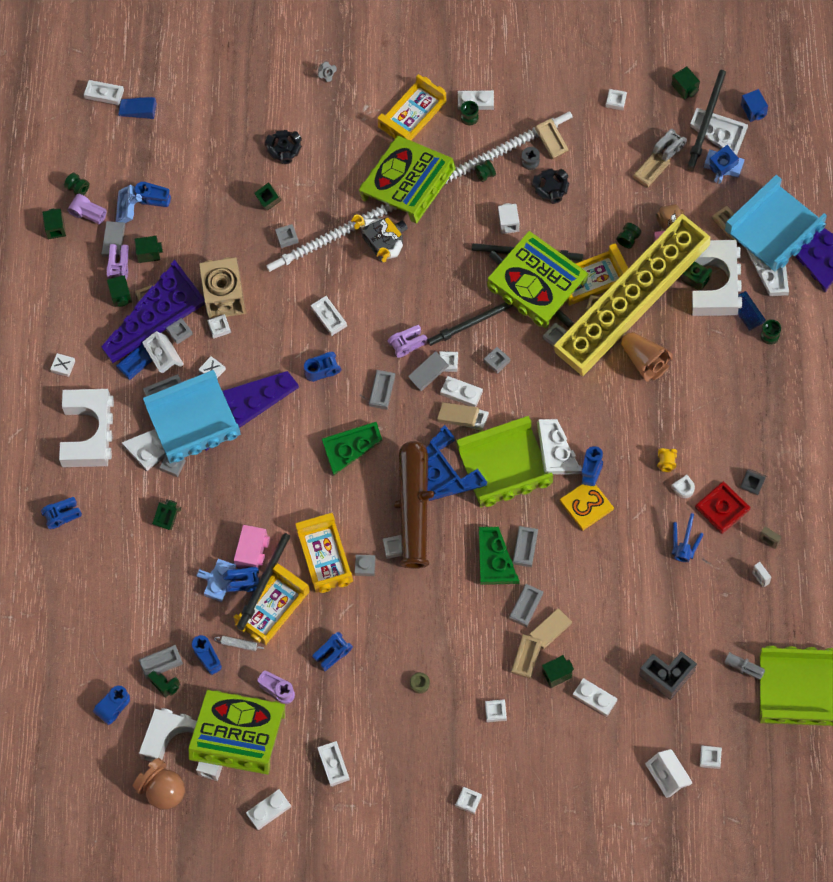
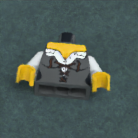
(381, 235)

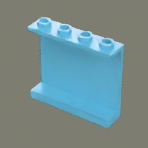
(774, 225)
(191, 416)

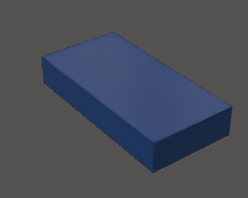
(134, 362)

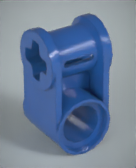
(325, 367)
(111, 706)

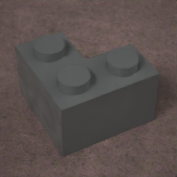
(667, 678)

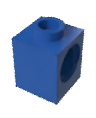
(754, 105)
(727, 154)

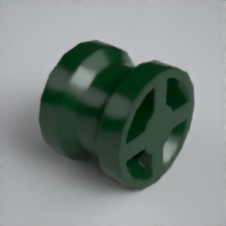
(485, 170)

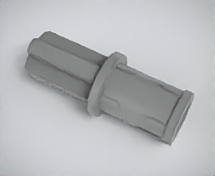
(744, 666)

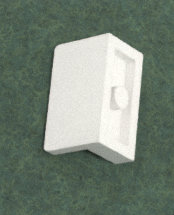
(162, 351)
(668, 772)

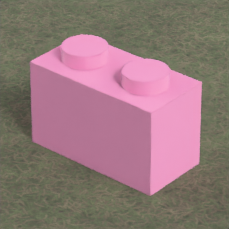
(251, 547)

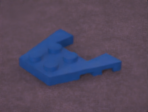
(441, 476)

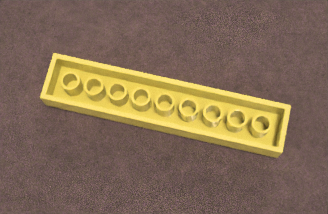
(632, 295)

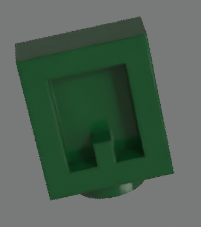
(166, 514)
(160, 681)

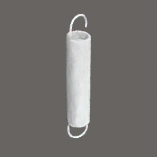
(234, 642)

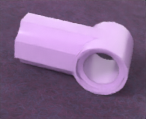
(82, 207)

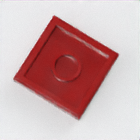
(722, 507)

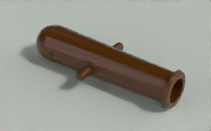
(413, 504)

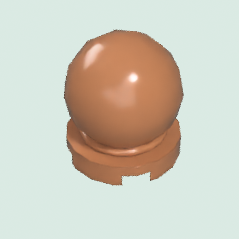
(162, 787)

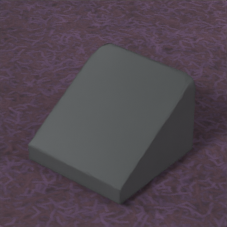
(753, 481)

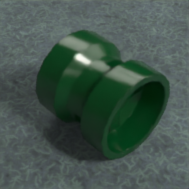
(469, 113)
(78, 185)
(628, 236)
(773, 328)

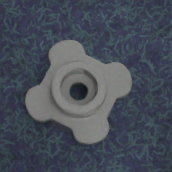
(322, 71)

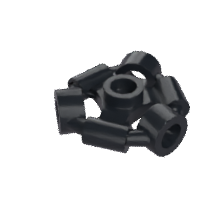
(283, 146)
(551, 186)

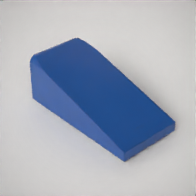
(138, 107)

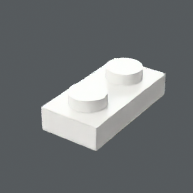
(103, 92)
(484, 99)
(328, 315)
(461, 391)
(595, 697)
(333, 763)
(268, 809)

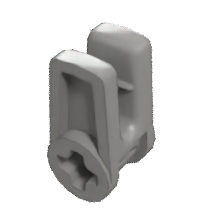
(671, 141)

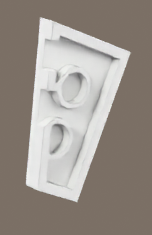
(774, 281)
(146, 449)
(555, 451)

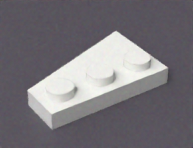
(721, 130)

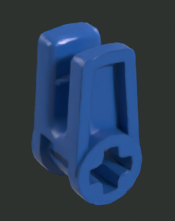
(153, 194)
(592, 465)
(56, 511)
(248, 577)
(332, 645)
(207, 655)

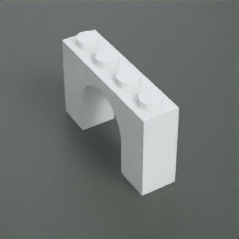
(723, 300)
(96, 449)
(162, 729)

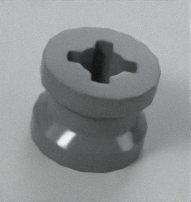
(532, 162)

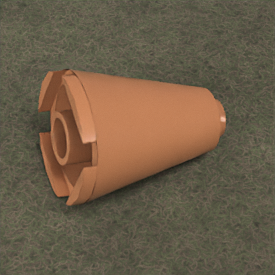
(648, 357)

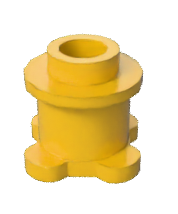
(667, 459)

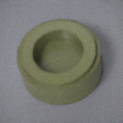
(419, 683)

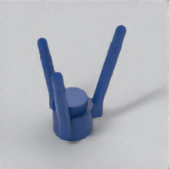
(683, 552)

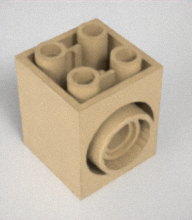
(222, 287)

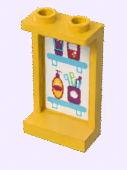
(413, 109)
(602, 274)
(324, 553)
(275, 604)

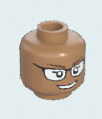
(668, 215)

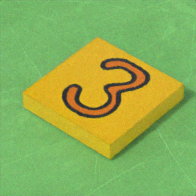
(586, 505)

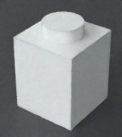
(508, 218)

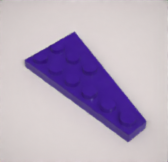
(818, 258)
(161, 306)
(257, 396)

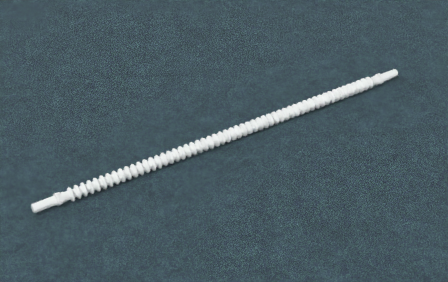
(287, 258)

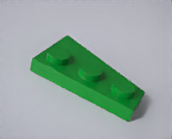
(350, 445)
(494, 558)

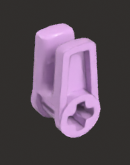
(117, 269)
(402, 343)
(275, 685)

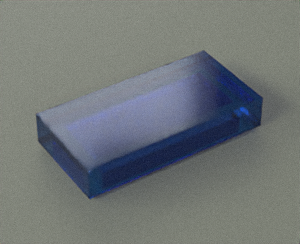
(749, 312)

